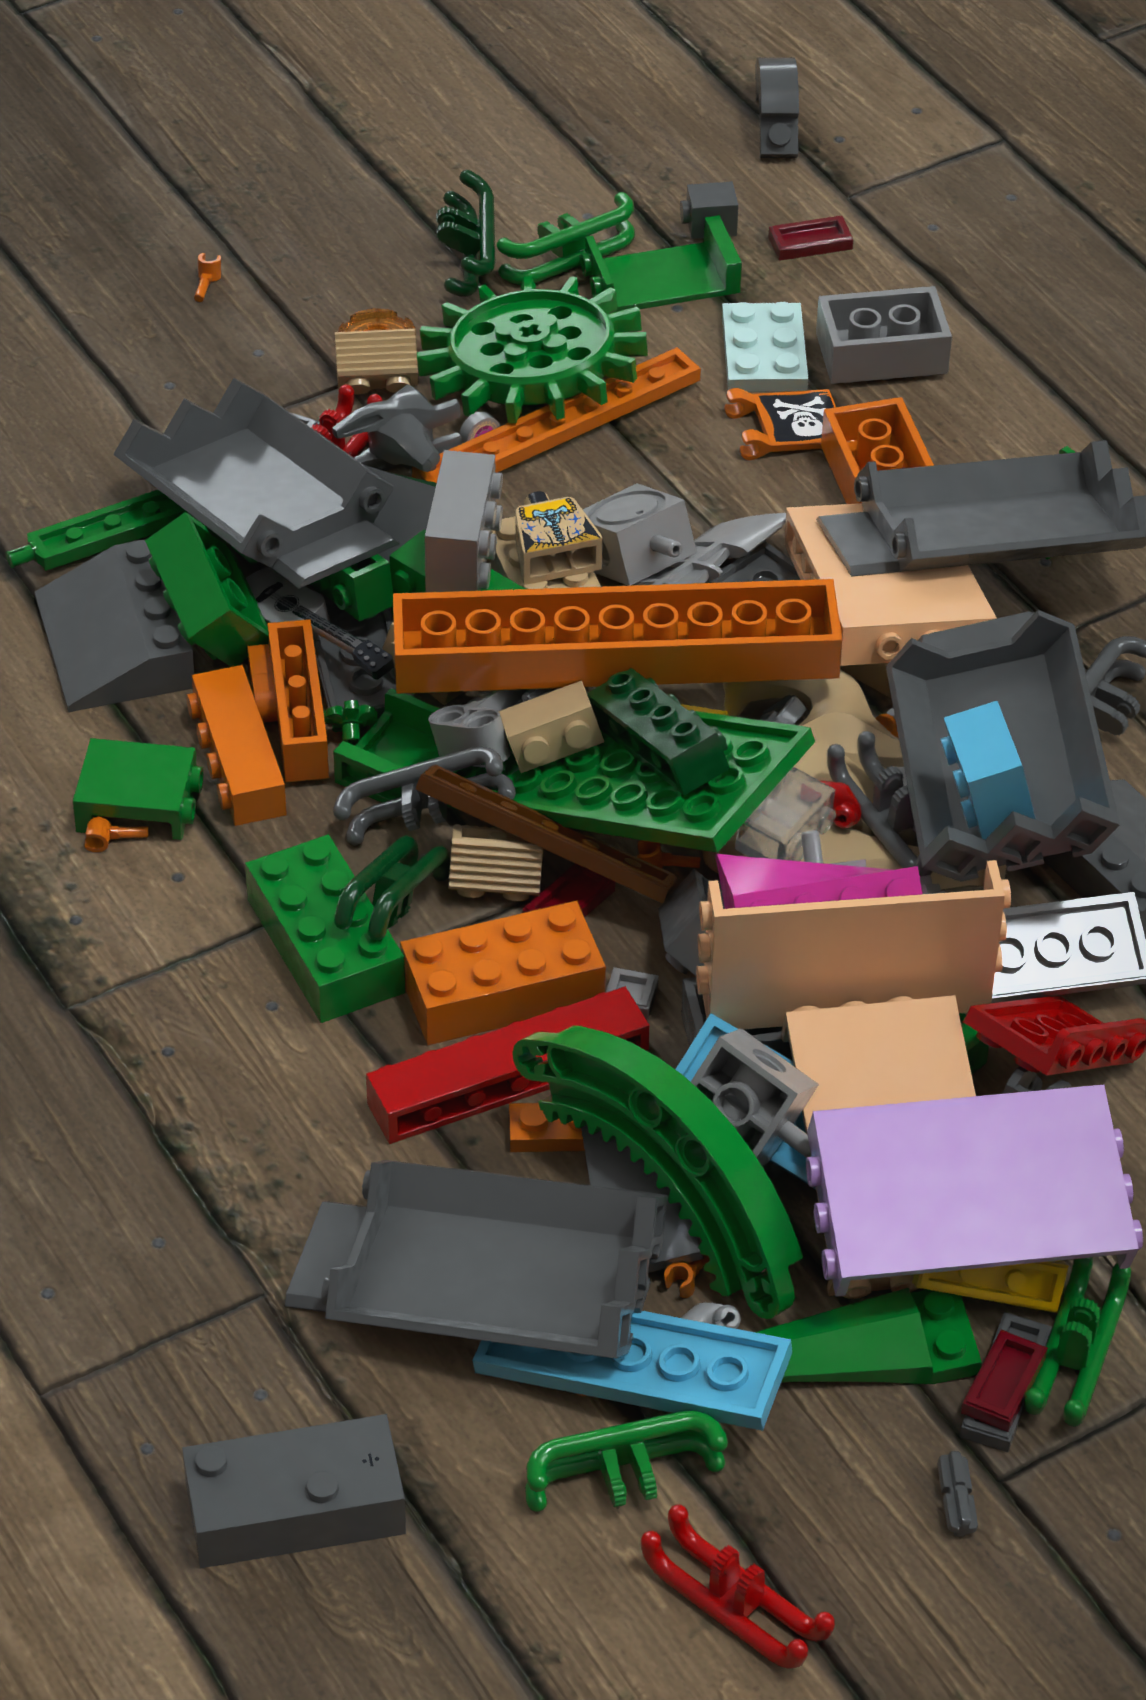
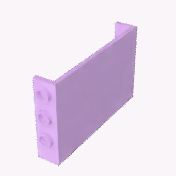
(970, 1184)

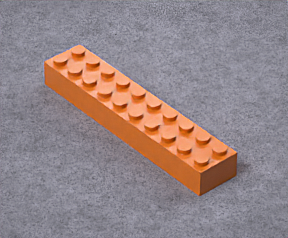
(594, 632)

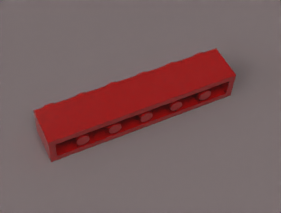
(481, 1070)

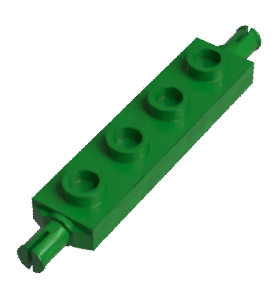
(96, 531)

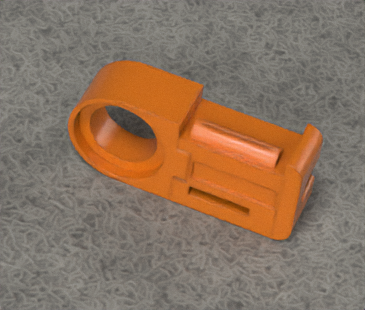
(262, 681)

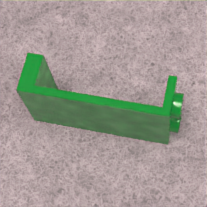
(667, 273)

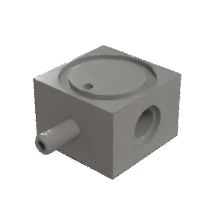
(641, 533)
(756, 1093)

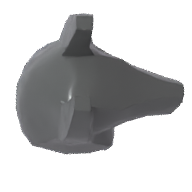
(402, 430)

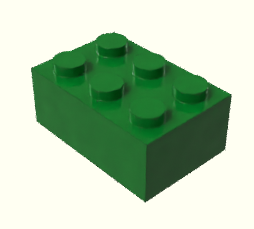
(207, 590)

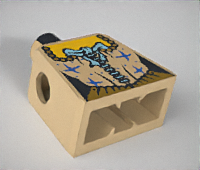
(555, 539)

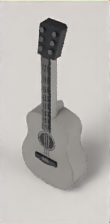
(284, 602)

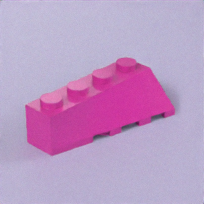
(780, 882)

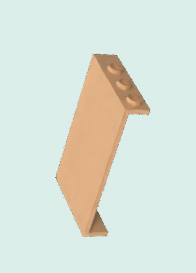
(882, 609)
(850, 950)
(879, 1057)

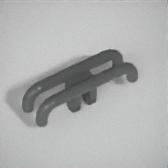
(1110, 703)
(412, 800)
(891, 801)

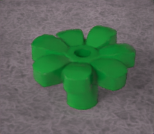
(350, 719)

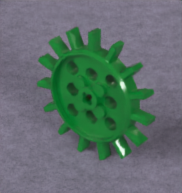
(531, 348)

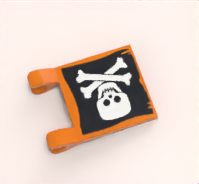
(786, 418)

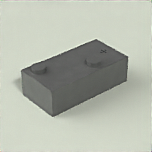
(294, 1490)

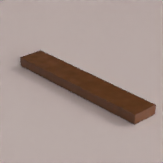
(547, 833)

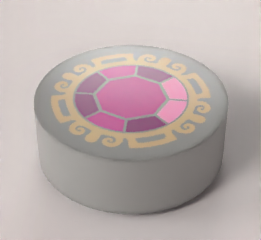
(476, 425)

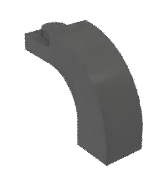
(778, 106)

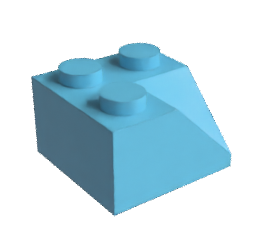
(987, 767)

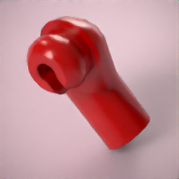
(845, 804)

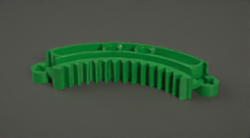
(685, 1141)

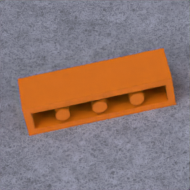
(298, 701)
(237, 745)

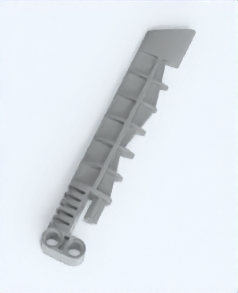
(480, 722)

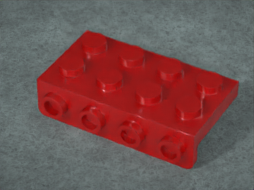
(1056, 1035)

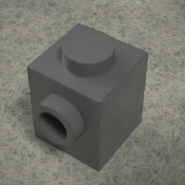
(707, 201)

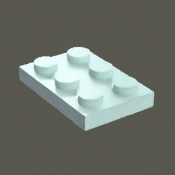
(764, 346)

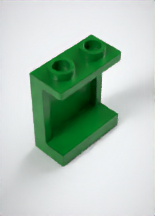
(393, 742)
(138, 784)

